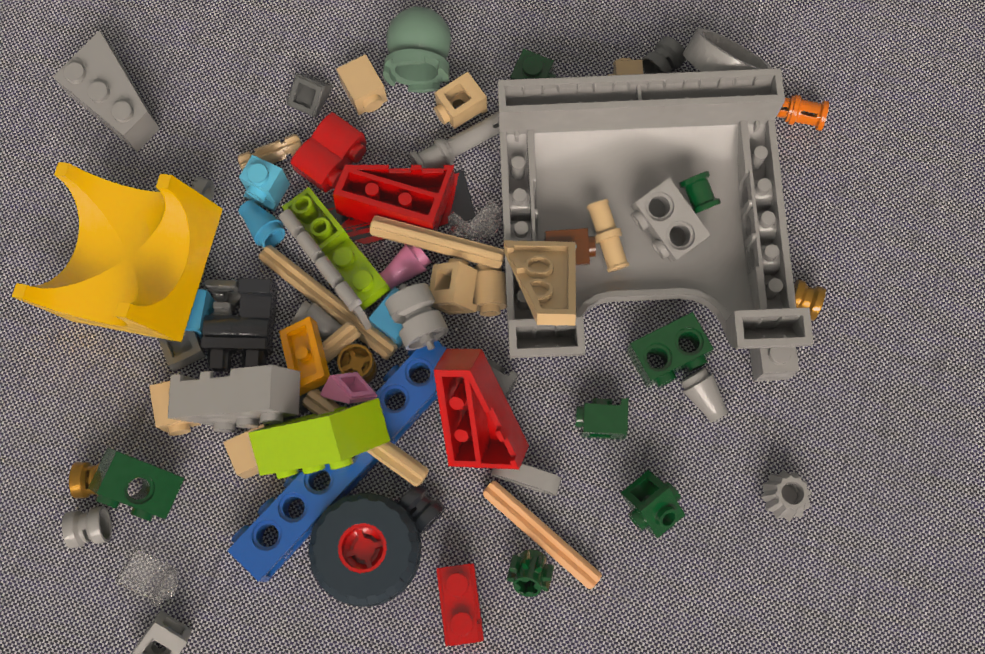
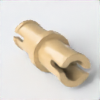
(607, 235)

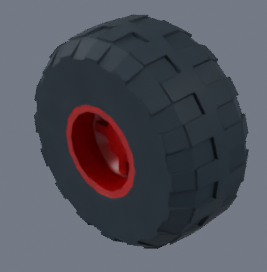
(365, 549)

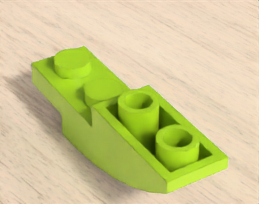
(338, 247)

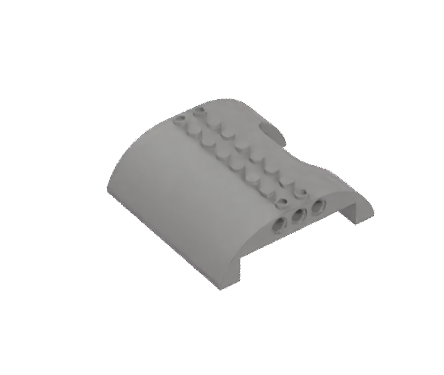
(617, 141)

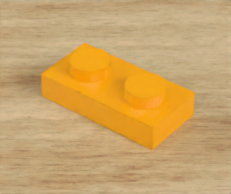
(305, 353)

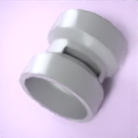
(86, 527)

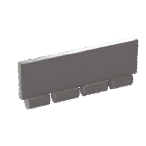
(325, 266)

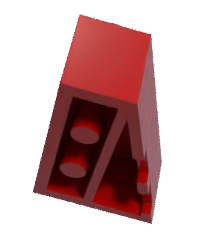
(401, 194)
(476, 414)

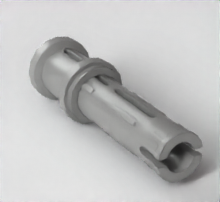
(444, 151)

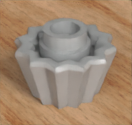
(786, 495)

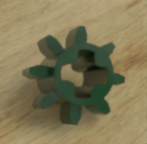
(530, 573)

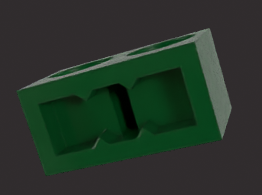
(665, 344)

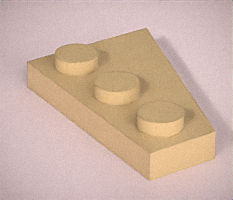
(546, 278)

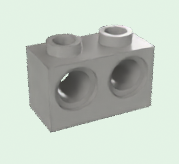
(677, 214)

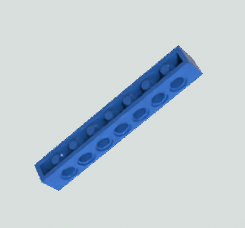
(248, 542)

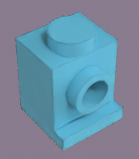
(264, 182)

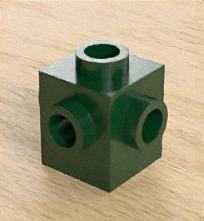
(653, 504)

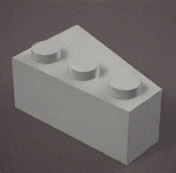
(107, 92)
(236, 400)

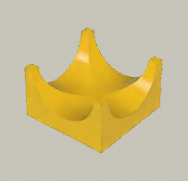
(133, 256)

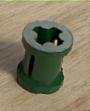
(700, 192)

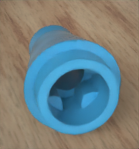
(261, 224)

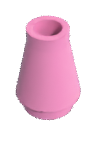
(405, 265)

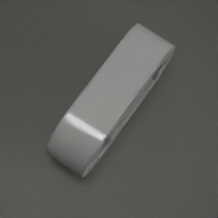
(530, 478)

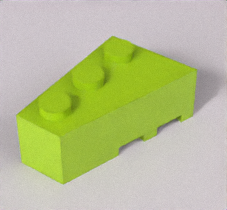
(319, 440)

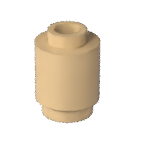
(490, 290)

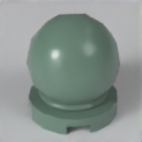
(417, 50)

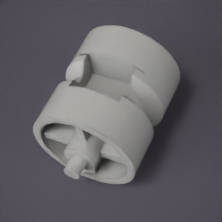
(413, 310)

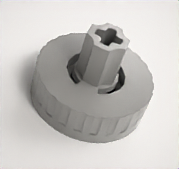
(718, 53)

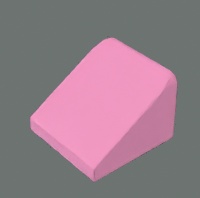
(347, 388)

